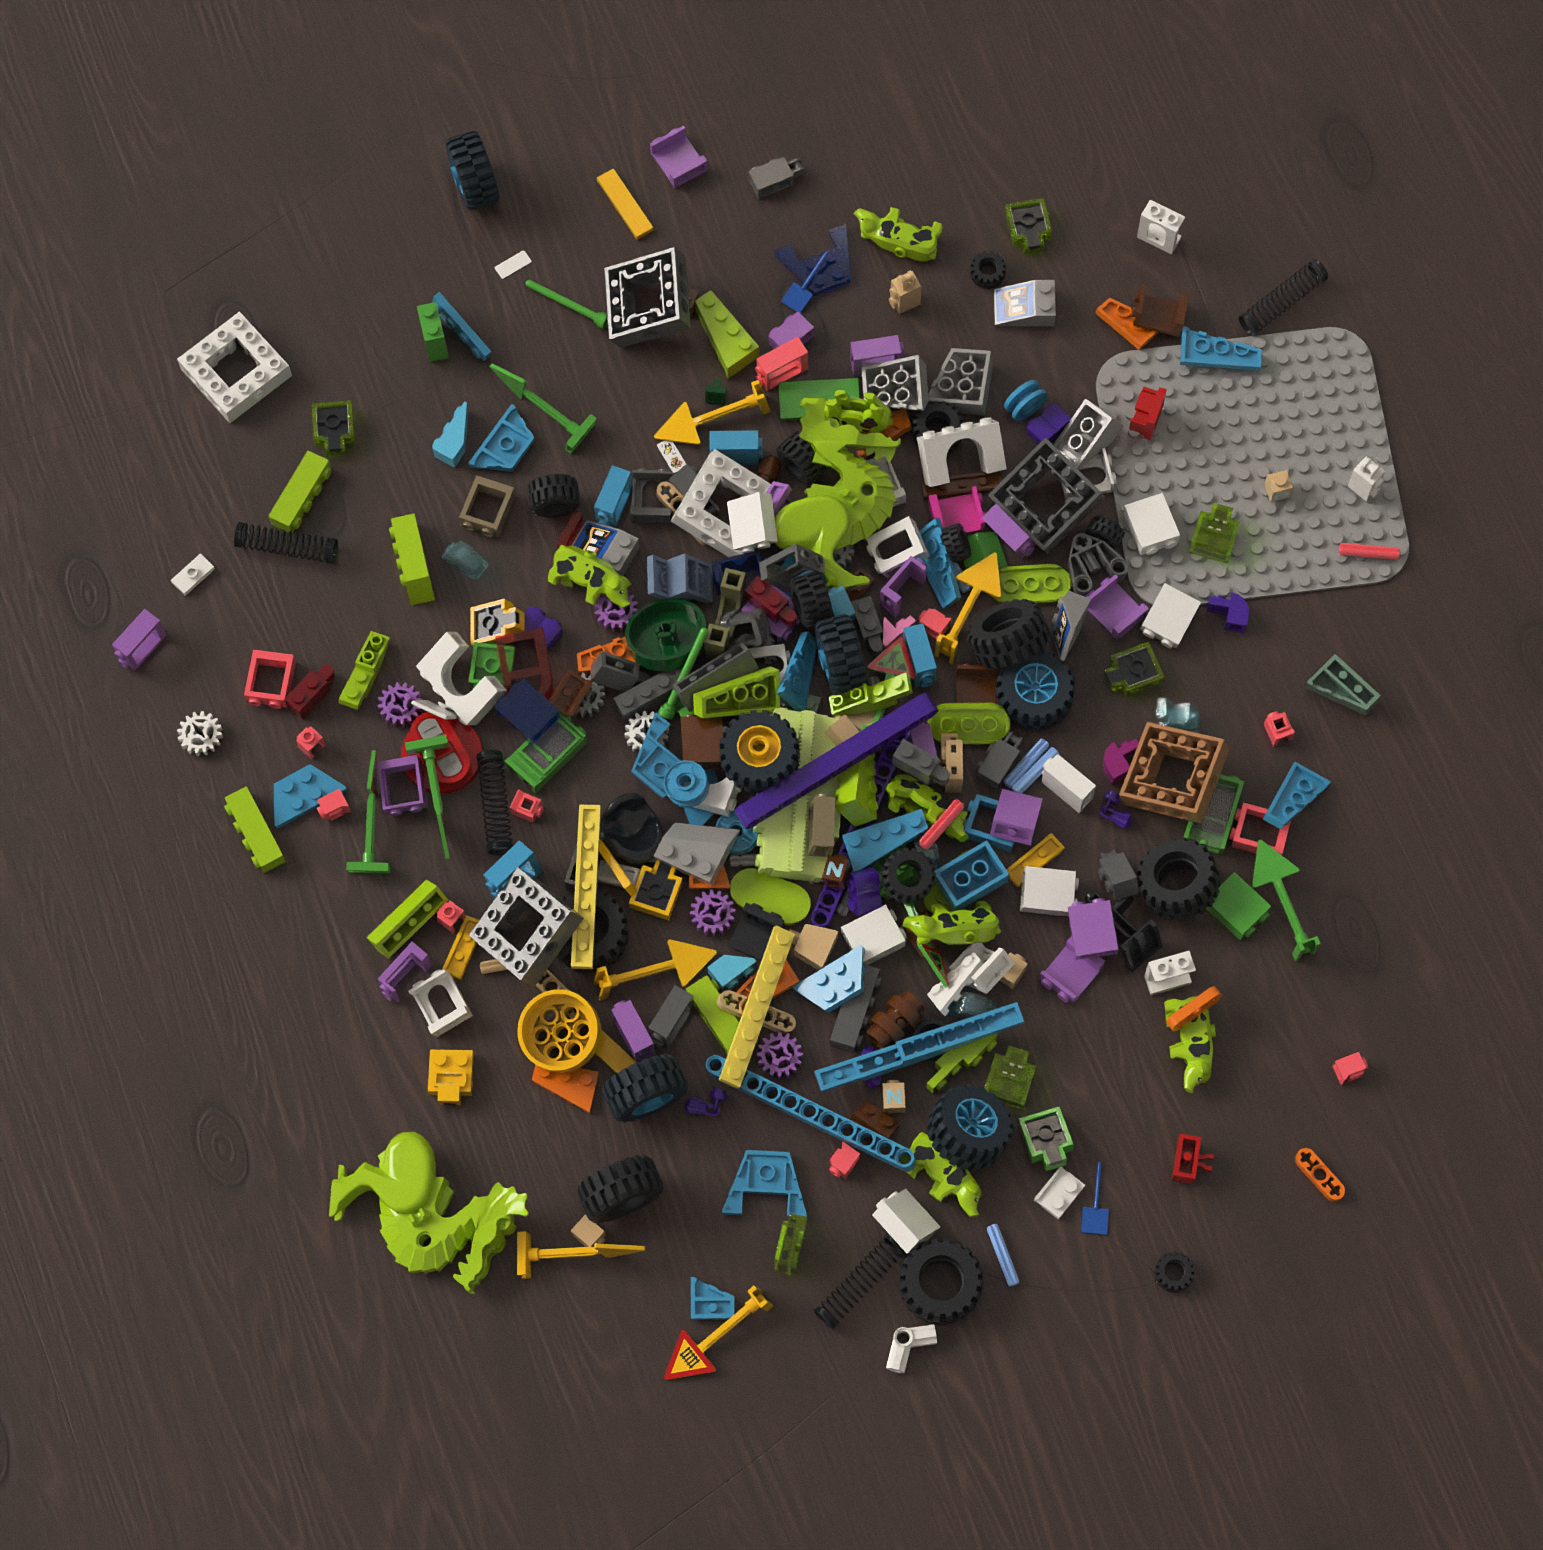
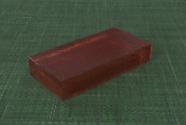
(570, 529)

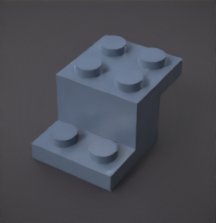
(680, 578)

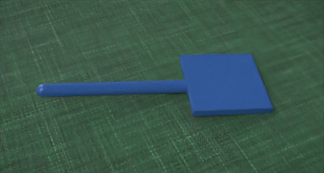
(798, 296)
(1095, 1219)

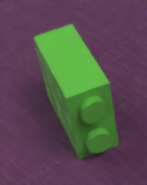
(432, 332)
(1239, 907)

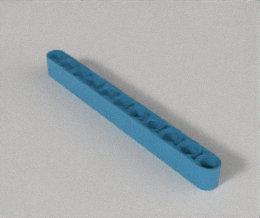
(821, 1114)

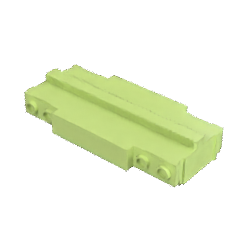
(786, 833)

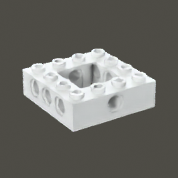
(249, 390)
(699, 522)

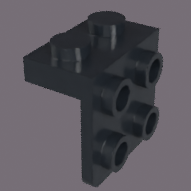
(755, 930)

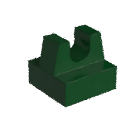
(715, 393)

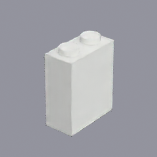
(752, 522)
(1151, 524)
(1170, 616)
(1068, 783)
(1047, 890)
(876, 933)
(905, 1220)

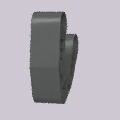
(1107, 557)

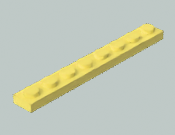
(586, 886)
(756, 1007)

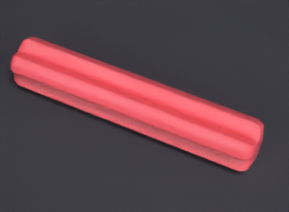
(1369, 551)
(941, 824)

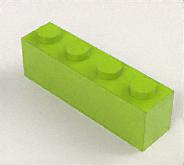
(299, 492)
(255, 830)
(407, 918)
(721, 1023)

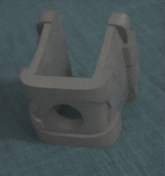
(759, 623)

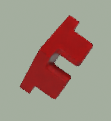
(1148, 411)

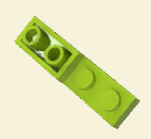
(365, 670)
(872, 697)
(951, 1061)

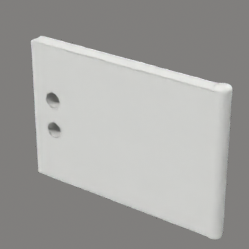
(438, 710)

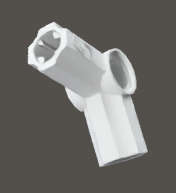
(900, 1352)

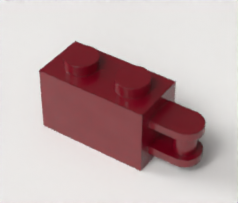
(774, 603)
(310, 691)

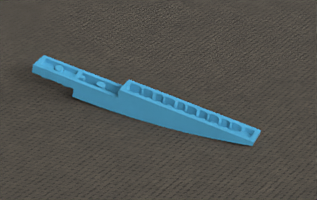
(919, 1047)

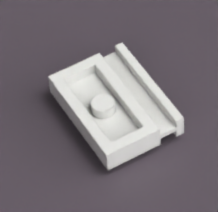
(1059, 1192)

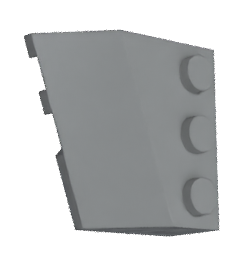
(964, 381)
(898, 382)
(696, 850)

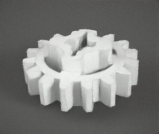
(638, 734)
(196, 742)

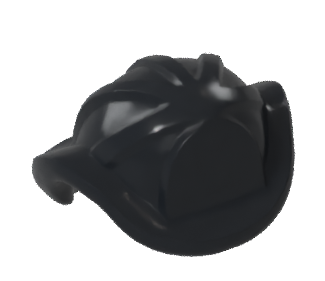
(631, 828)

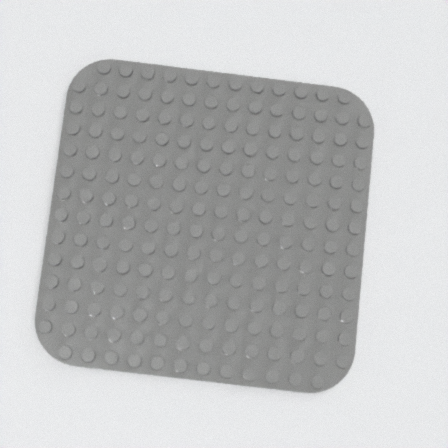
(1221, 436)

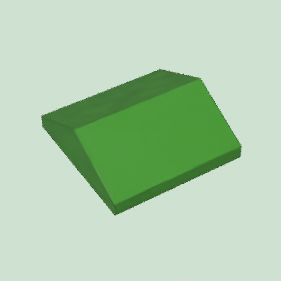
(982, 546)

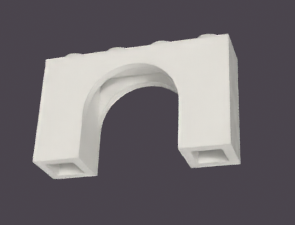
(934, 449)
(437, 669)
(720, 798)

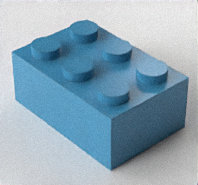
(971, 876)

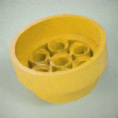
(534, 1021)

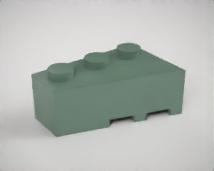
(1344, 686)

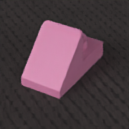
(891, 633)

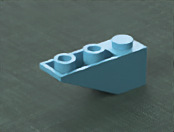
(452, 443)

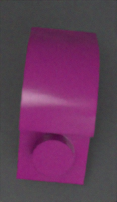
(1115, 761)

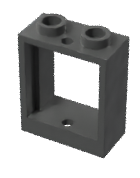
(671, 1017)

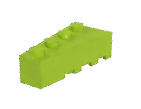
(726, 335)
(411, 559)
(740, 695)
(857, 792)

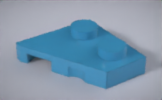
(709, 1302)

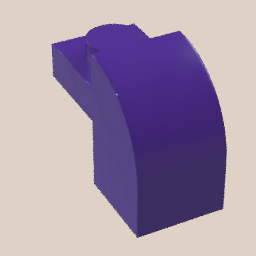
(1235, 609)

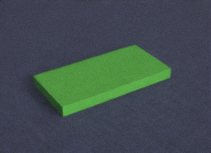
(793, 392)

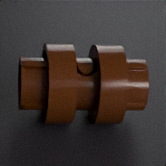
(902, 1013)

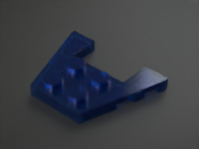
(833, 271)

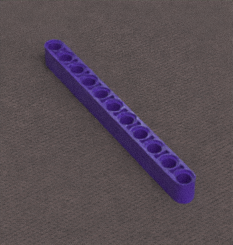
(836, 761)
(836, 894)

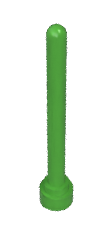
(600, 319)
(668, 709)

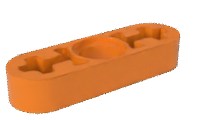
(1194, 1008)
(1304, 1166)

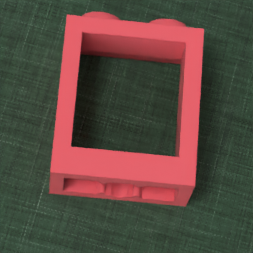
(782, 364)
(274, 660)
(1249, 845)

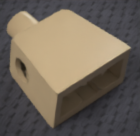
(814, 945)

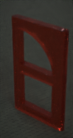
(547, 686)

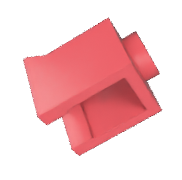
(934, 622)
(1274, 734)
(308, 740)
(333, 806)
(529, 815)
(449, 914)
(1350, 1067)
(843, 1161)

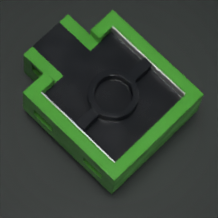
(1046, 1137)

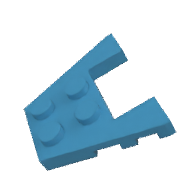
(654, 758)
(765, 1174)

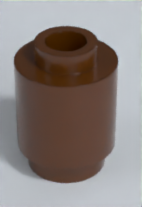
(769, 468)

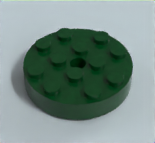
(664, 633)

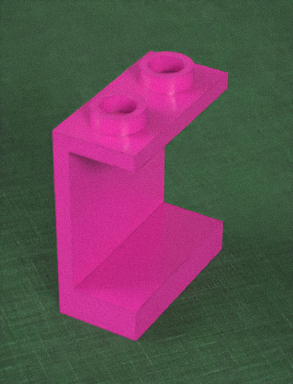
(959, 509)

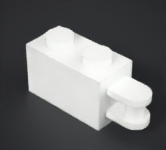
(1366, 479)

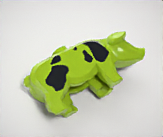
(898, 236)
(865, 415)
(591, 572)
(914, 795)
(956, 926)
(1195, 1045)
(947, 1178)

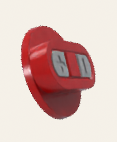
(454, 765)

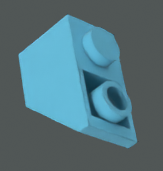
(840, 602)
(730, 970)

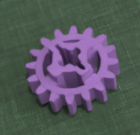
(613, 617)
(394, 709)
(706, 917)
(786, 1059)

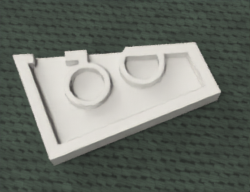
(957, 979)

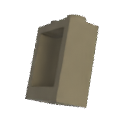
(494, 489)
(821, 825)

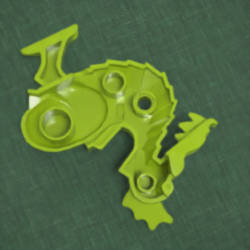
(840, 515)
(414, 1208)

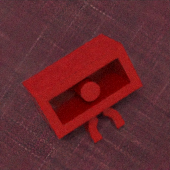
(1187, 1159)

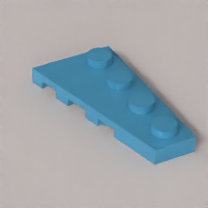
(461, 328)
(1209, 351)
(939, 565)
(798, 675)
(1295, 793)
(878, 840)

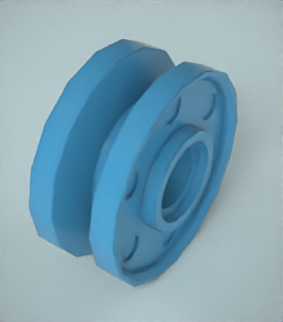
(1025, 400)
(681, 773)
(746, 841)

